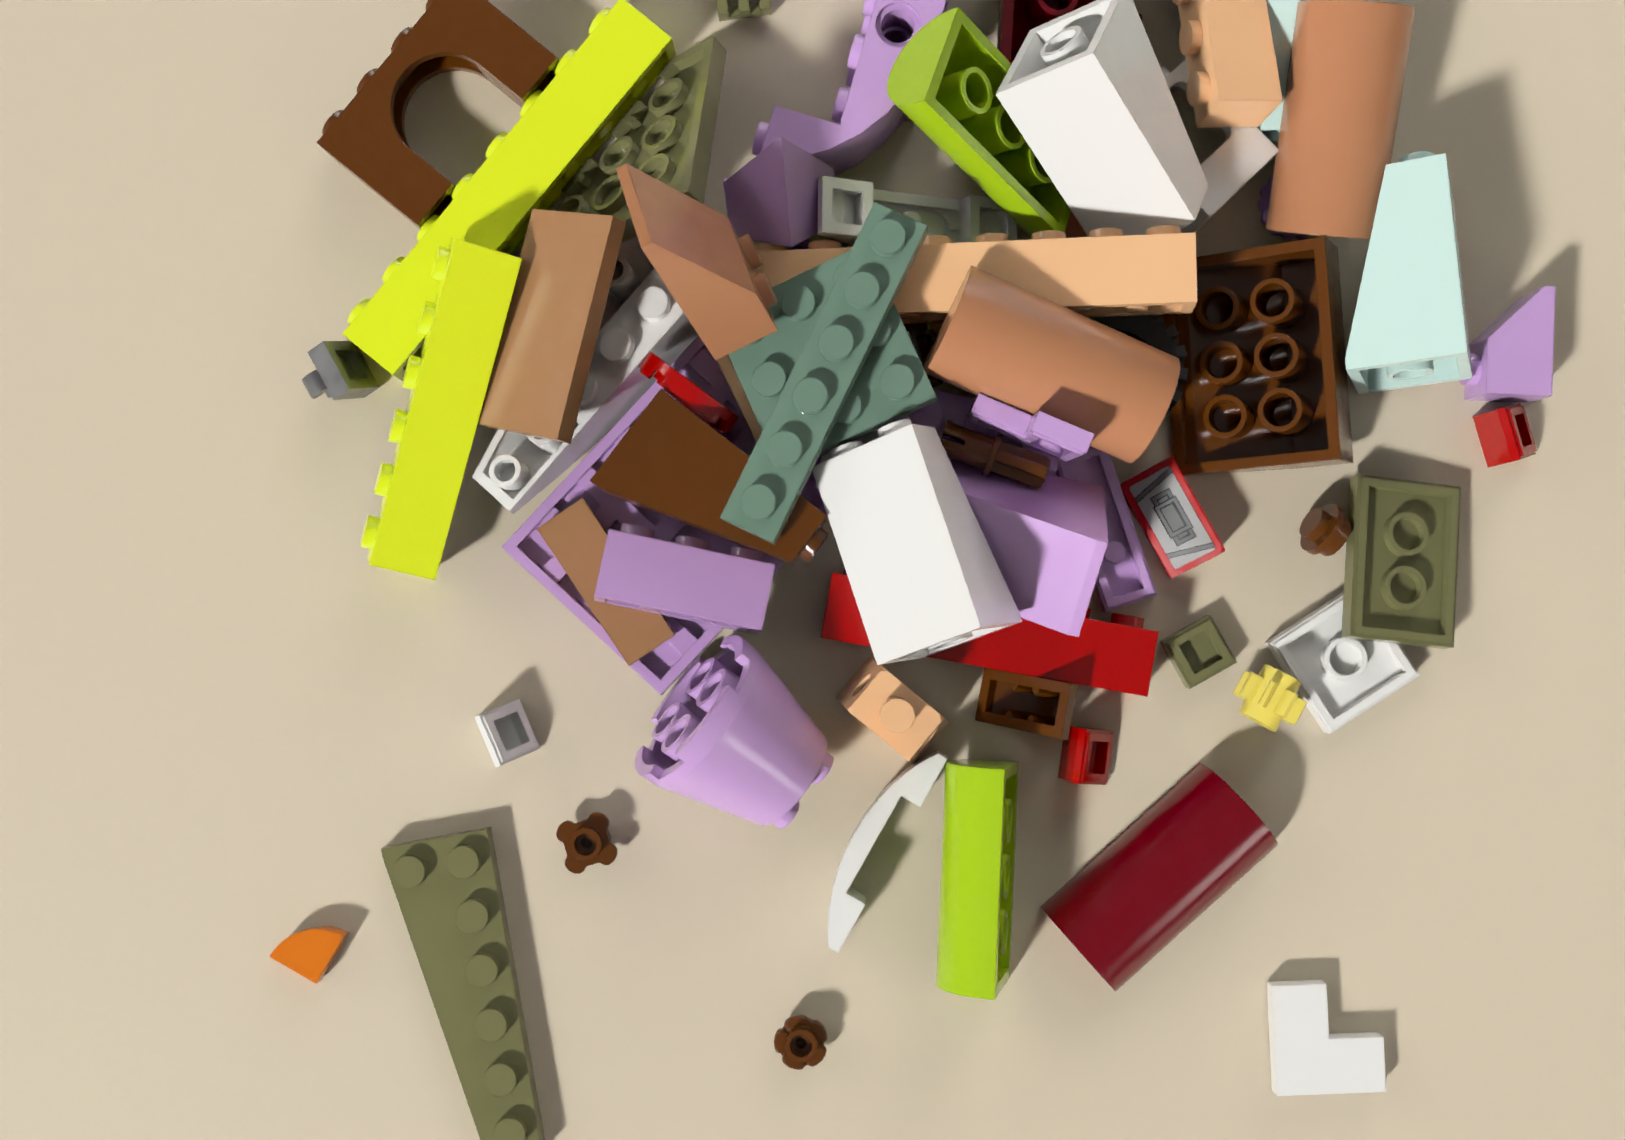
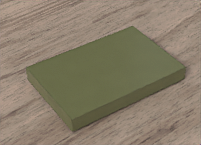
(1401, 562)

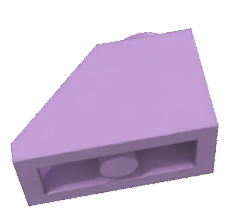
(1515, 352)

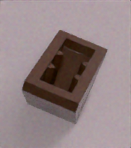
(1026, 703)

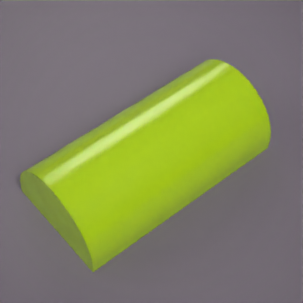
(948, 89)
(977, 877)

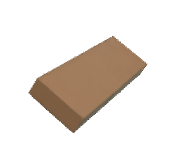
(579, 545)

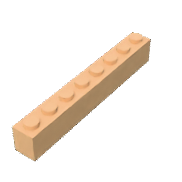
(1085, 274)

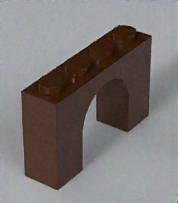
(448, 37)

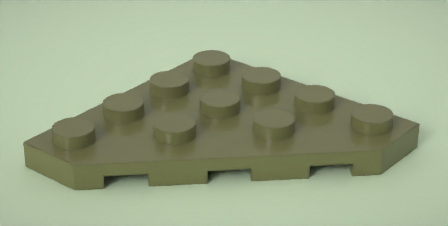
(663, 138)

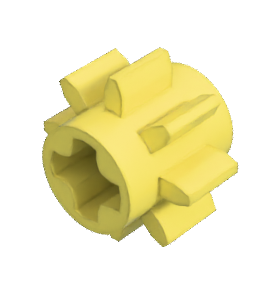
(1270, 697)

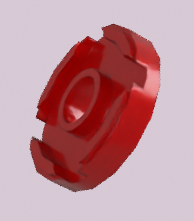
(688, 393)

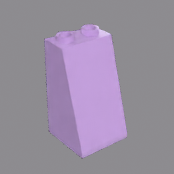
(1042, 541)

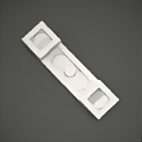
(847, 202)
(845, 901)

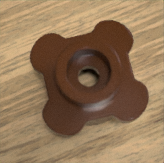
(597, 830)

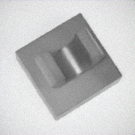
(339, 372)

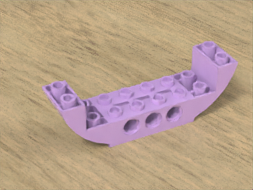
(864, 113)

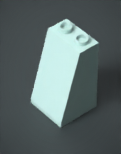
(1411, 294)

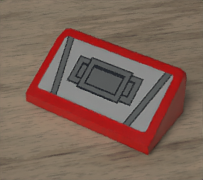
(1171, 517)

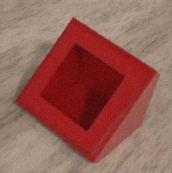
(1505, 435)
(1086, 756)

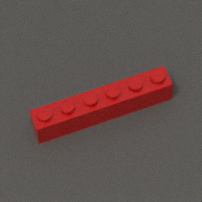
(1103, 656)

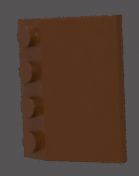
(1264, 362)

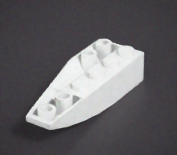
(635, 320)

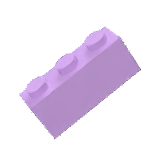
(684, 579)

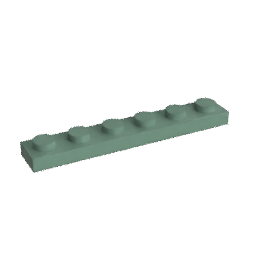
(824, 373)

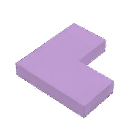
(1037, 431)

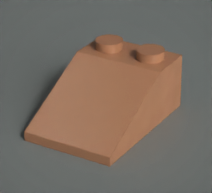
(701, 263)

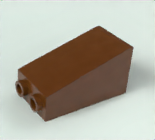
(688, 473)

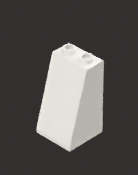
(1104, 120)
(912, 545)

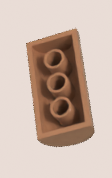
(1339, 116)
(1053, 362)

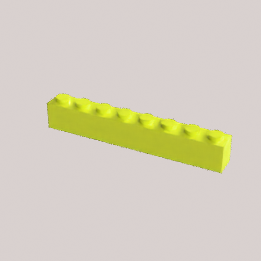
(520, 172)

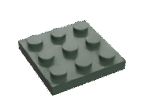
(886, 387)

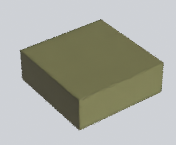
(1198, 651)

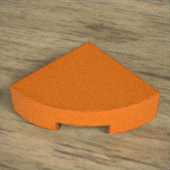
(310, 951)

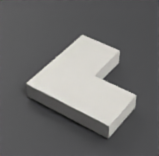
(1308, 1057)

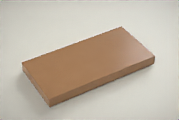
(552, 324)

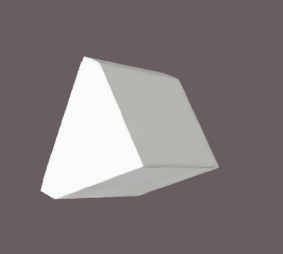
(507, 733)

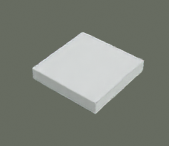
(1335, 672)

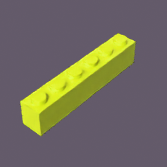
(442, 408)

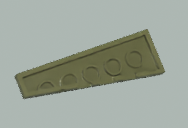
(464, 948)

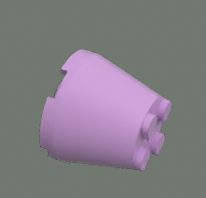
(735, 739)

